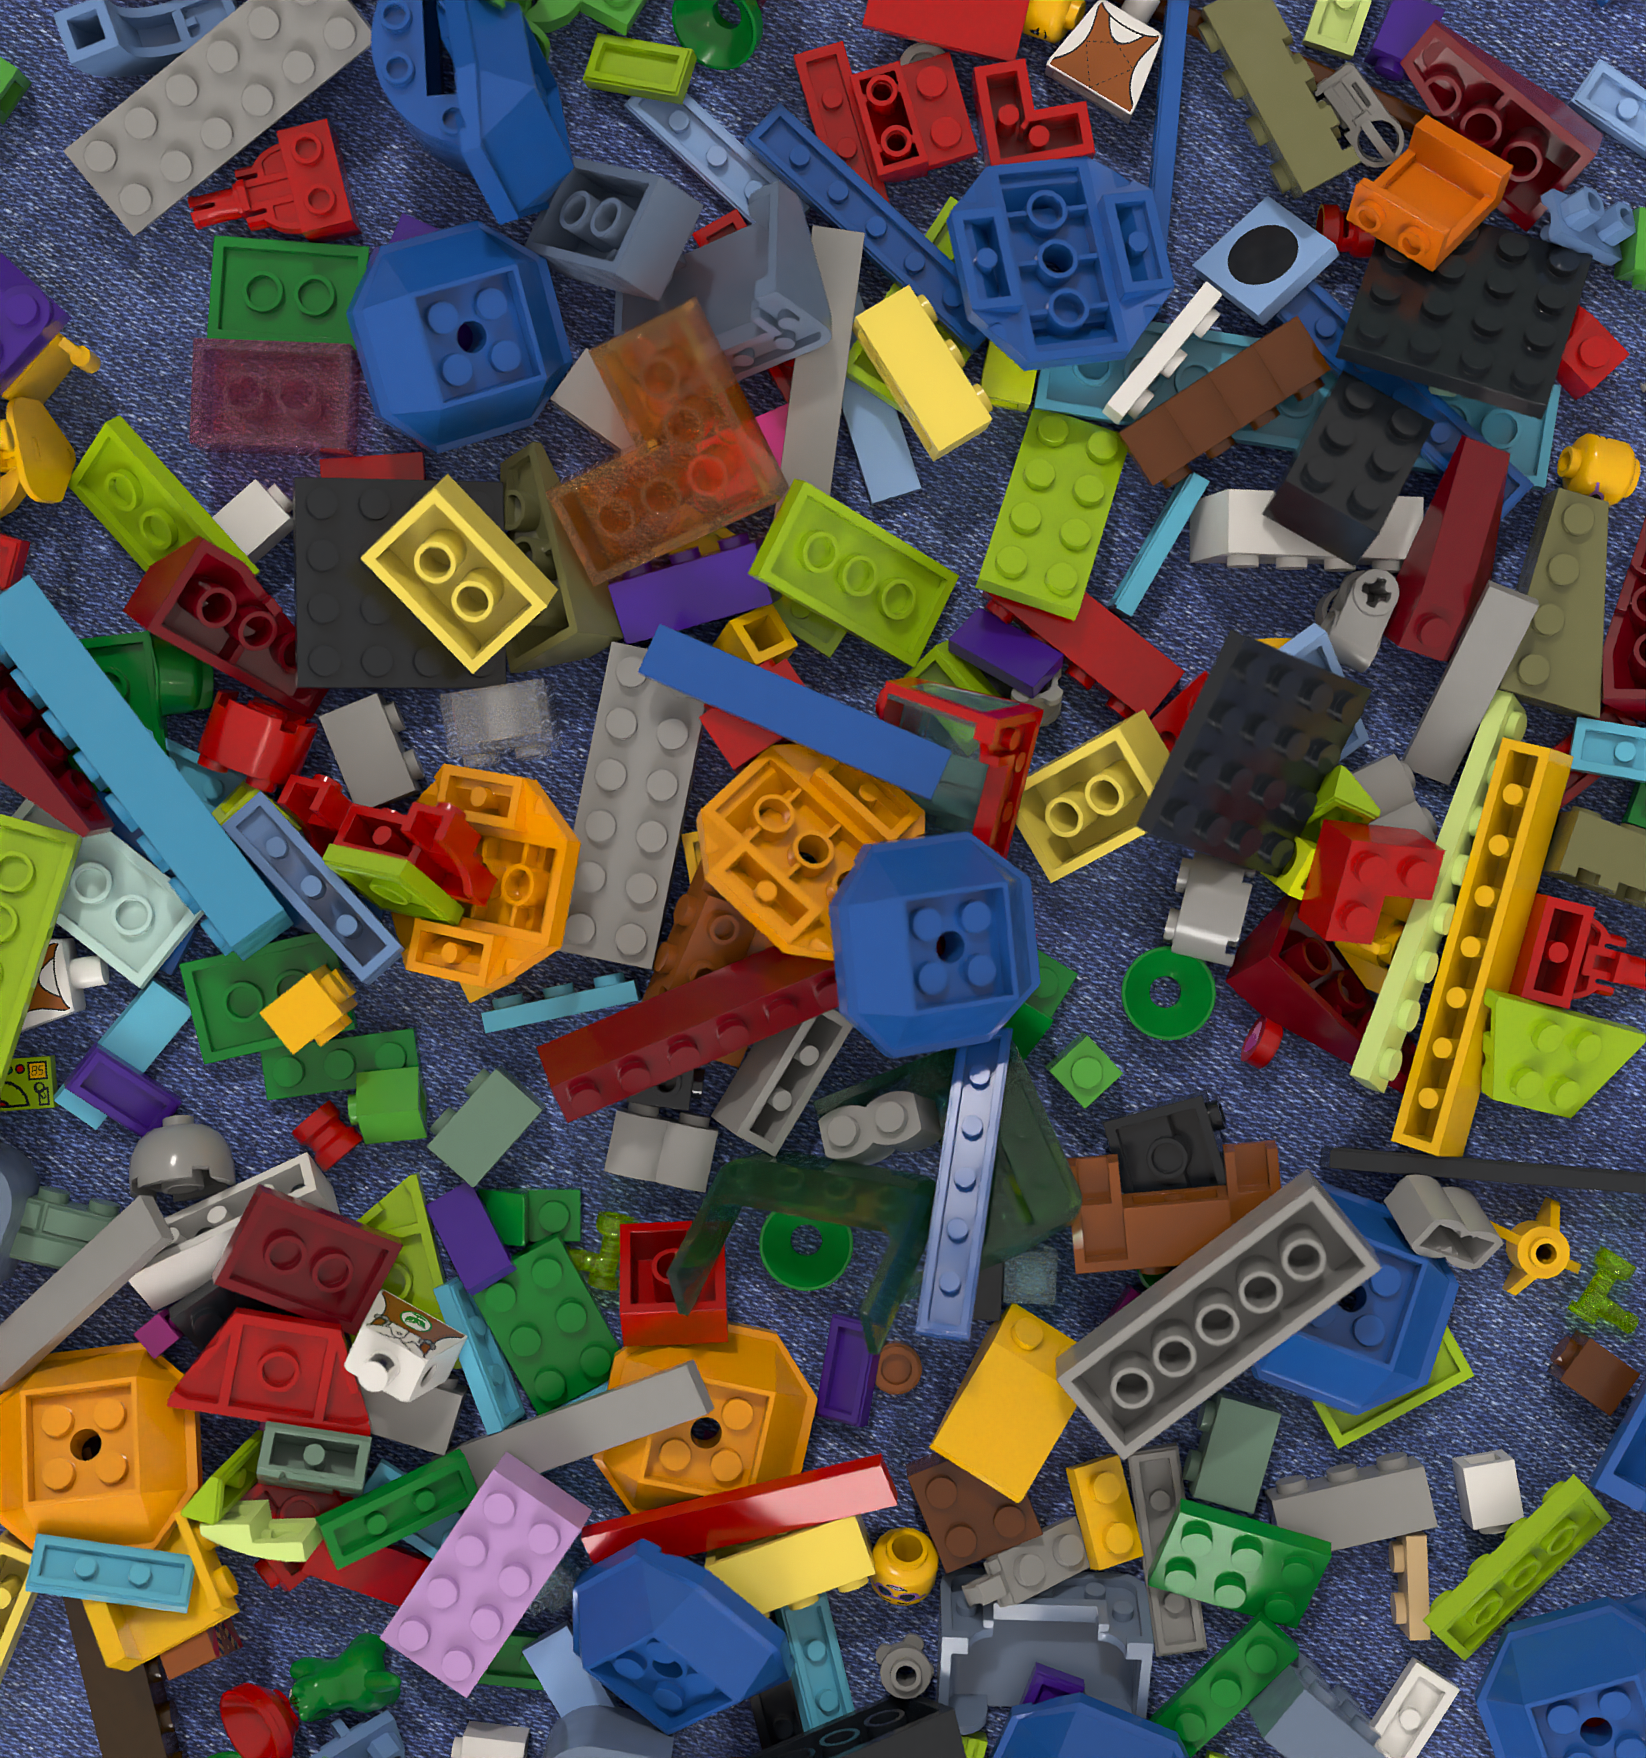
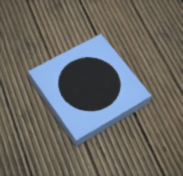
(1265, 260)

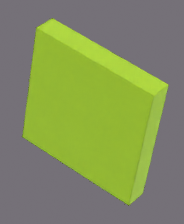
(393, 884)

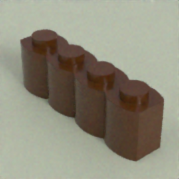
(1223, 402)

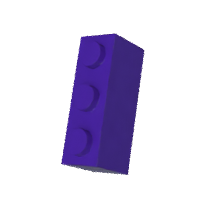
(690, 589)

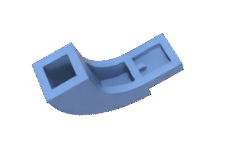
(135, 41)

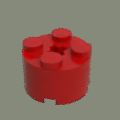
(256, 740)

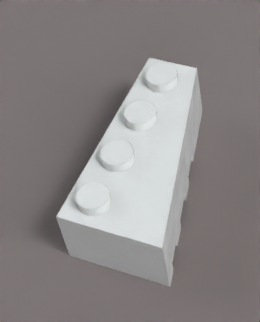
(1233, 531)

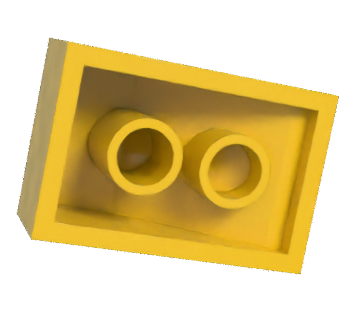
(1008, 1404)

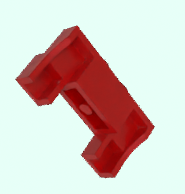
(428, 837)

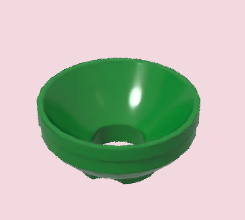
(714, 39)
(1195, 997)
(800, 1270)

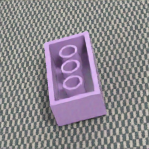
(486, 1574)

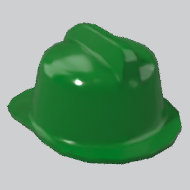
(181, 680)

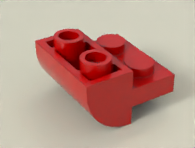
(913, 117)

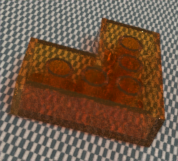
(693, 454)

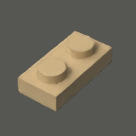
(1411, 1603)

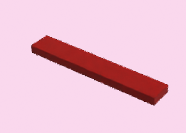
(750, 1511)

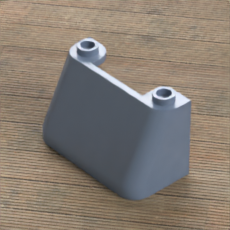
(753, 286)
(1082, 1626)

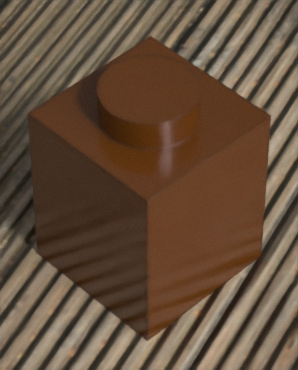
(1592, 1371)

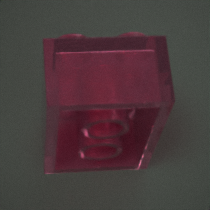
(274, 397)

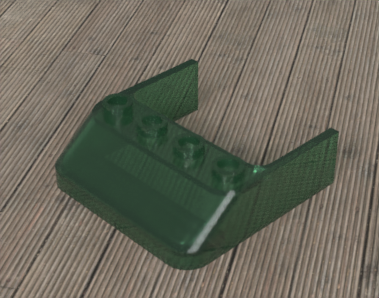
(1031, 1179)
(822, 1191)

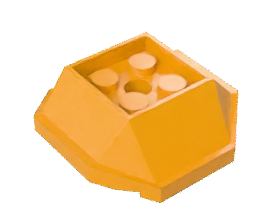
(791, 805)
(535, 865)
(761, 1412)
(145, 1460)

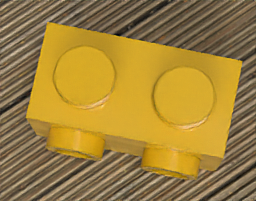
(312, 1009)

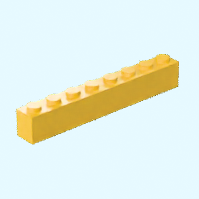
(1481, 945)

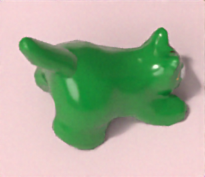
(350, 1681)

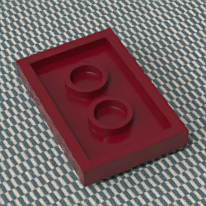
(306, 1259)

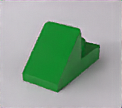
(1036, 1012)
(534, 1213)

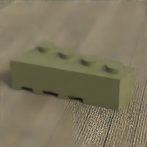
(1277, 93)
(1566, 571)
(1598, 856)

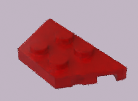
(276, 1372)

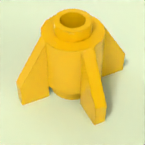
(1370, 960)
(1524, 1241)

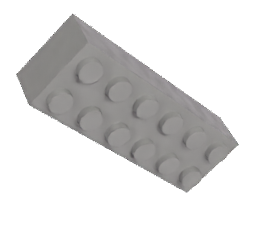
(215, 102)
(631, 813)
(1216, 1314)

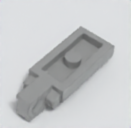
(1031, 1566)

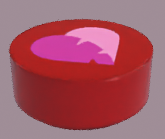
(1261, 1042)

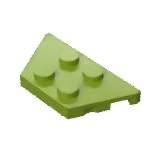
(1550, 1054)
(418, 1264)

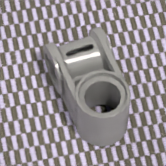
(1358, 625)

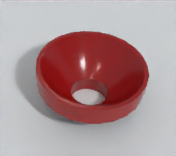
(259, 1721)

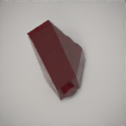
(1504, 116)
(1451, 553)
(223, 617)
(1625, 641)
(38, 767)
(1307, 986)

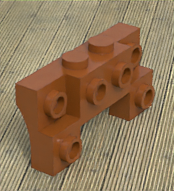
(703, 939)
(1168, 1225)

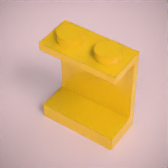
(137, 1634)

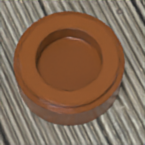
(898, 1368)

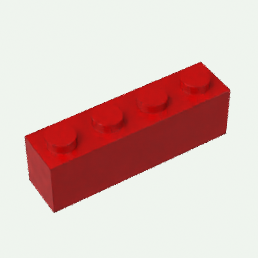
(1098, 652)

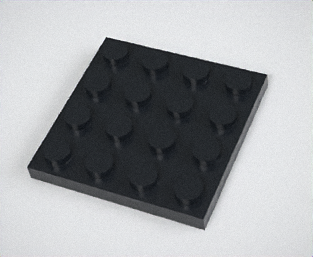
(1475, 326)
(346, 618)
(1253, 755)

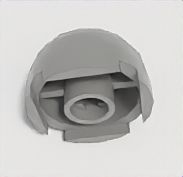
(181, 1161)

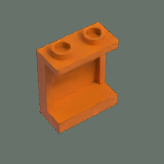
(1431, 194)

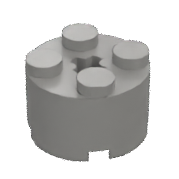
(1210, 909)

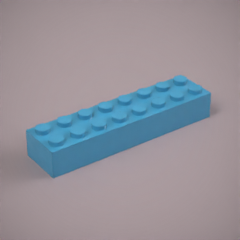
(143, 780)

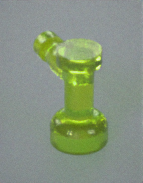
(603, 1264)
(1593, 1300)

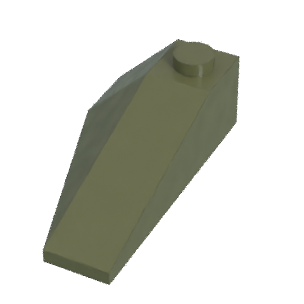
(580, 615)

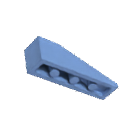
(314, 888)

